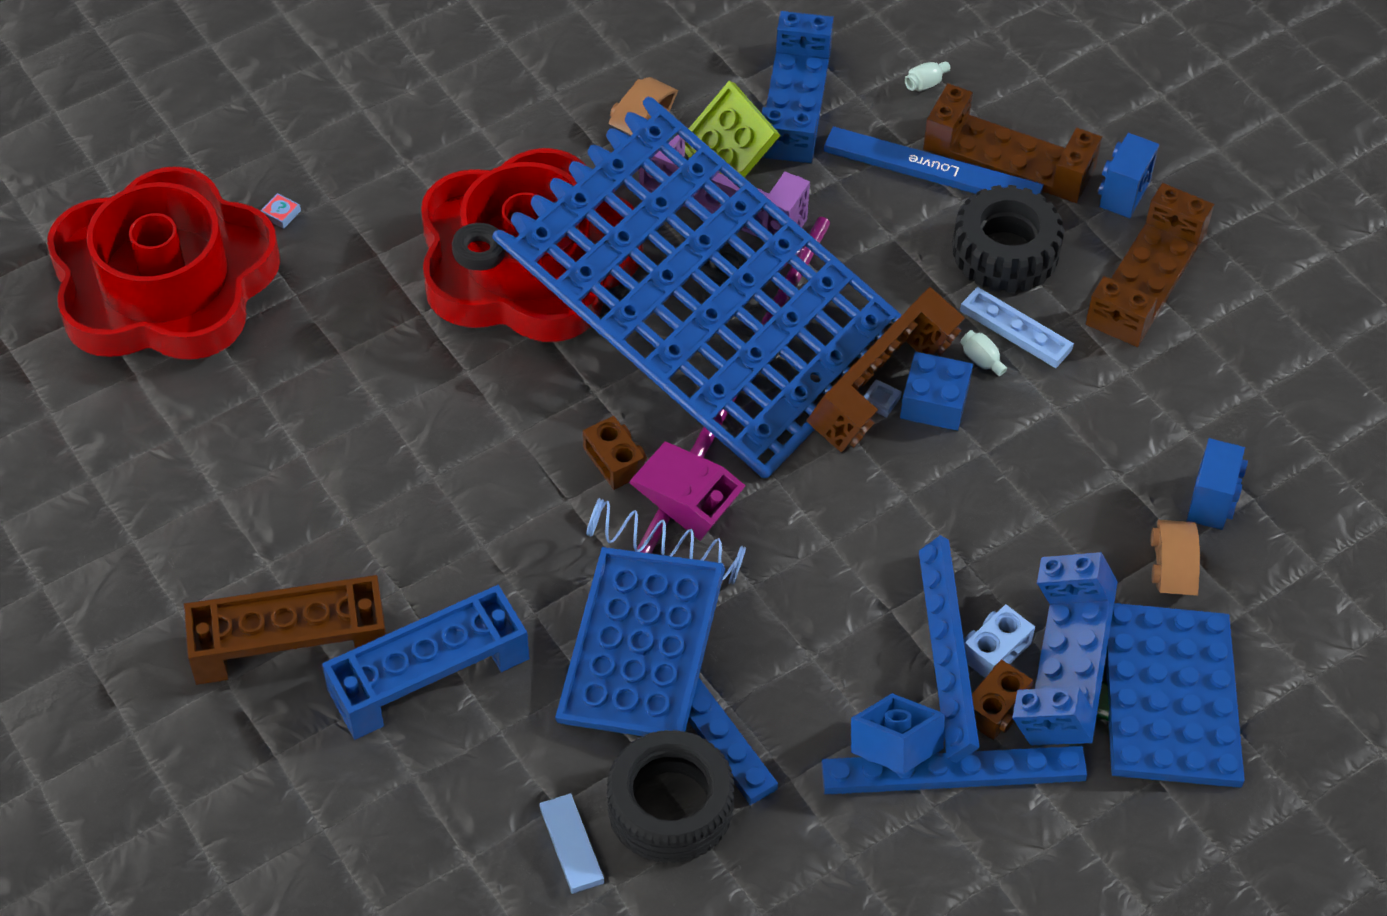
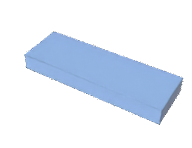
(571, 843)

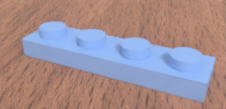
(1016, 327)

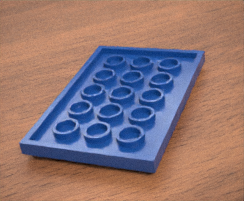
(640, 643)
(1173, 696)

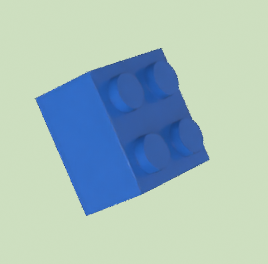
(1127, 174)
(936, 391)
(1217, 484)
(897, 733)

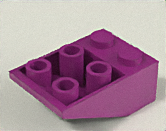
(687, 487)

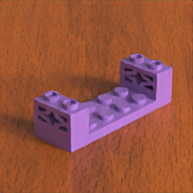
(788, 194)

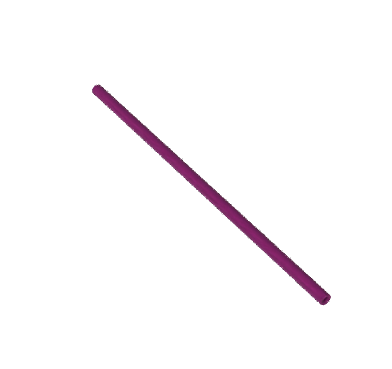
(705, 437)

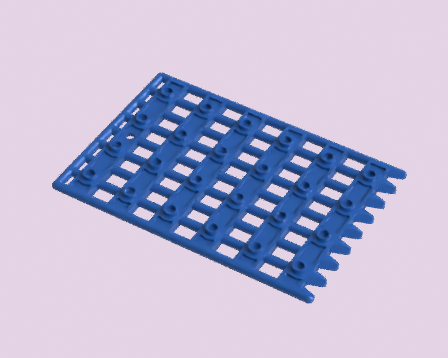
(683, 263)

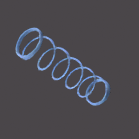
(595, 517)

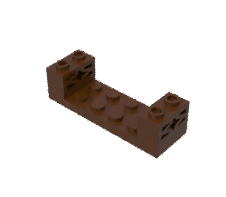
(978, 142)
(1151, 267)
(843, 412)
(280, 622)

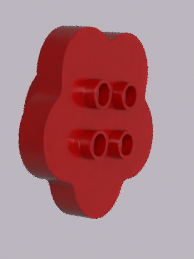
(160, 266)
(507, 291)

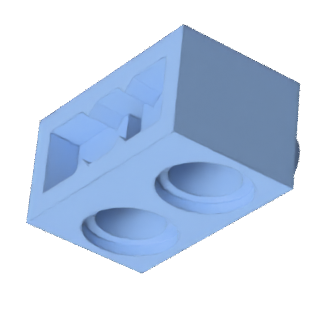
(1000, 644)

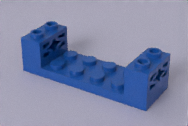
(798, 84)
(1072, 653)
(424, 654)

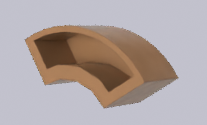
(634, 99)
(1176, 557)

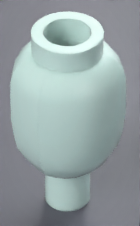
(926, 75)
(982, 352)

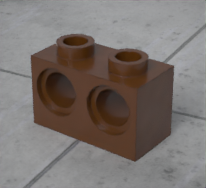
(613, 451)
(992, 697)

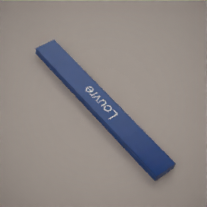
(920, 163)

